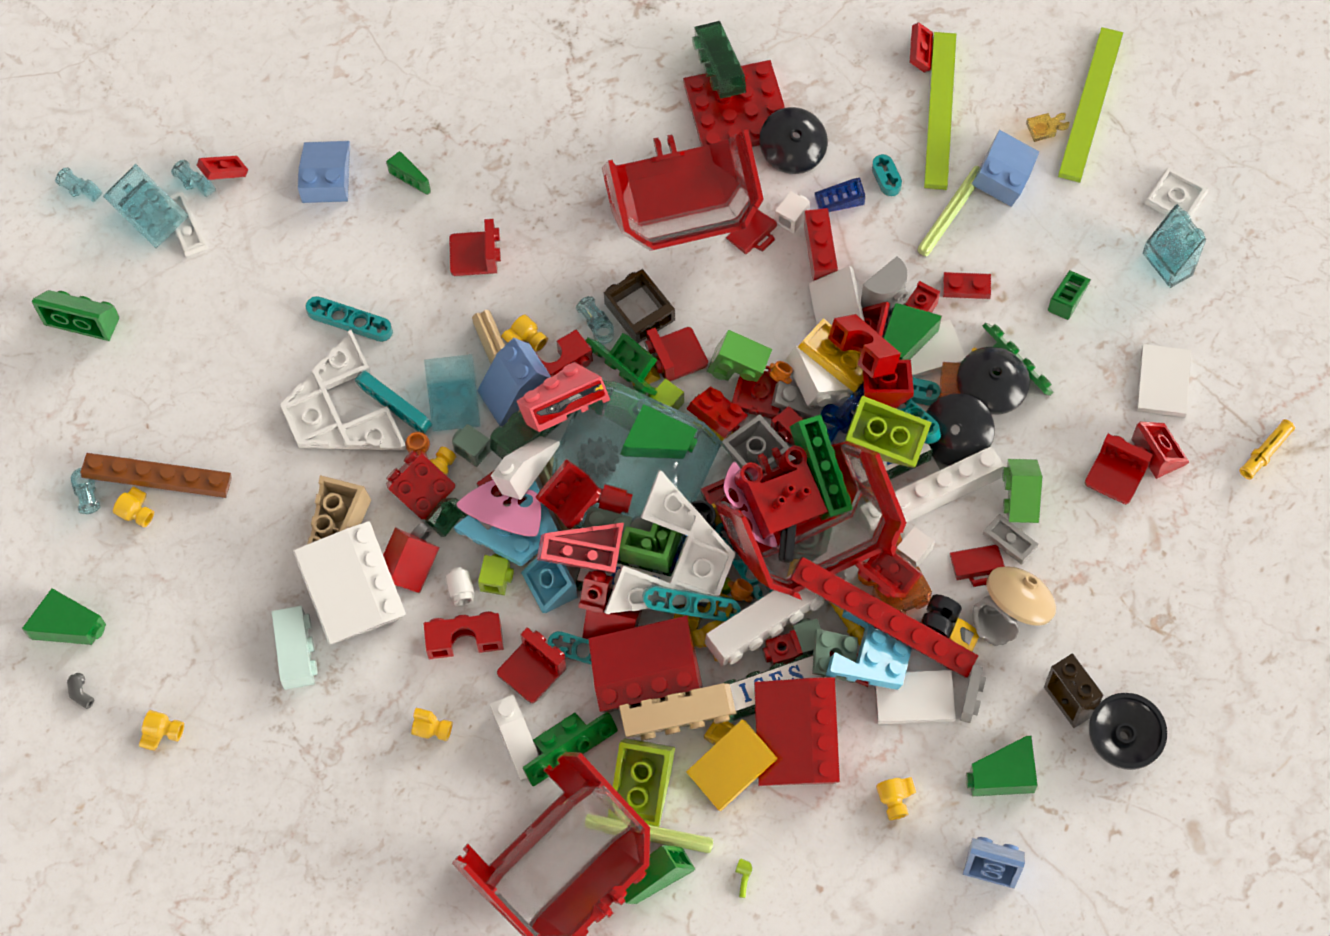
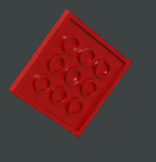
(722, 118)

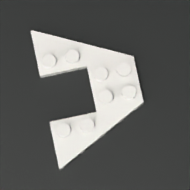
(315, 418)
(702, 561)

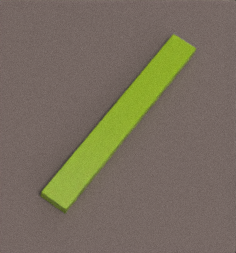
(1090, 105)
(940, 111)

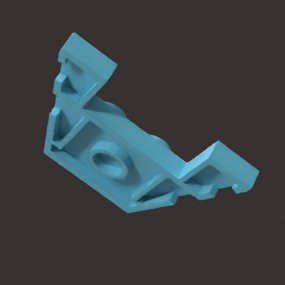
(506, 544)
(879, 660)

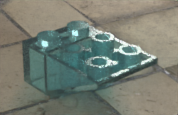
(145, 205)
(1175, 247)
(452, 392)

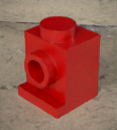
(924, 297)
(782, 423)
(596, 600)
(776, 656)

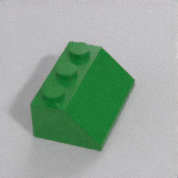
(76, 314)

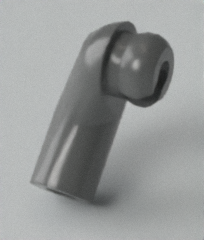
(76, 691)

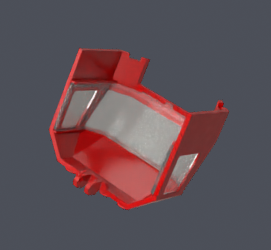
(685, 192)
(830, 543)
(568, 860)

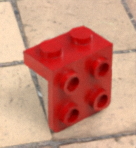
(475, 251)
(676, 353)
(1118, 469)
(419, 484)
(569, 493)
(891, 573)
(532, 666)

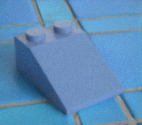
(1005, 168)
(324, 172)
(509, 377)
(994, 862)

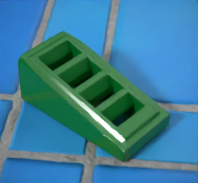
(406, 171)
(1063, 307)

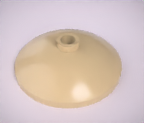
(1021, 595)

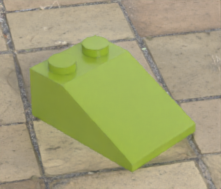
(888, 431)
(644, 777)

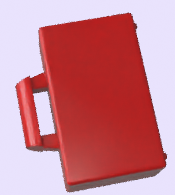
(756, 231)
(976, 563)

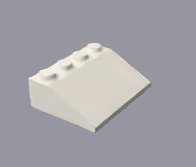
(349, 583)

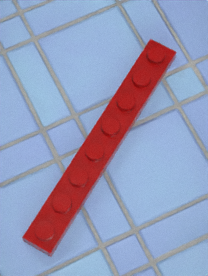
(884, 617)

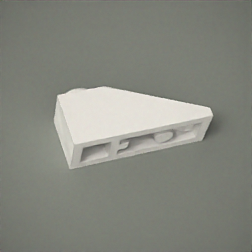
(522, 467)
(514, 733)

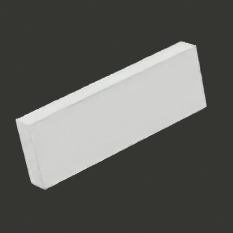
(188, 231)

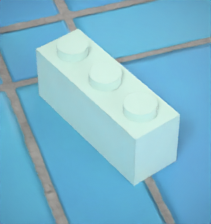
(294, 647)

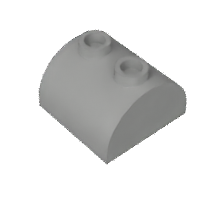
(886, 285)
(752, 440)

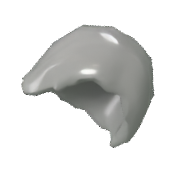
(993, 623)

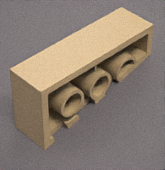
(337, 507)
(678, 711)

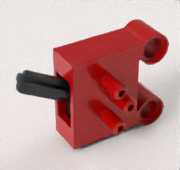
(782, 501)

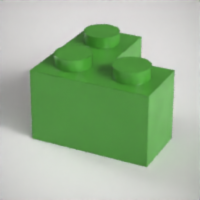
(738, 356)
(1024, 489)
(650, 549)

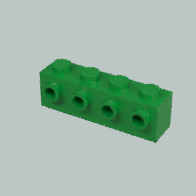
(821, 460)

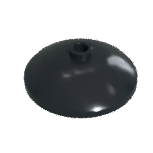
(791, 153)
(998, 393)
(975, 427)
(1136, 718)

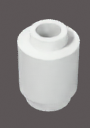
(460, 586)

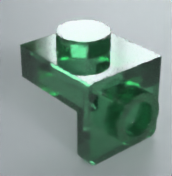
(445, 516)

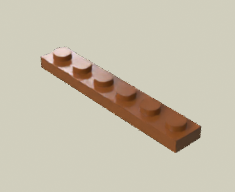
(156, 475)

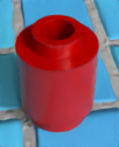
(614, 499)

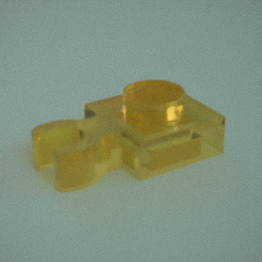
(1045, 127)

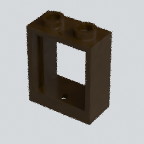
(657, 319)
(1071, 682)

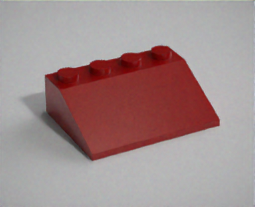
(644, 663)
(801, 730)

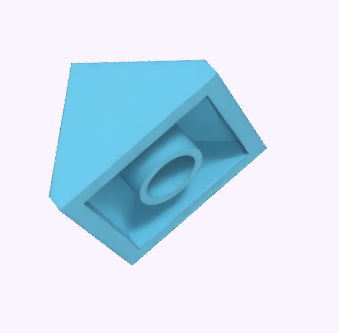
(549, 584)

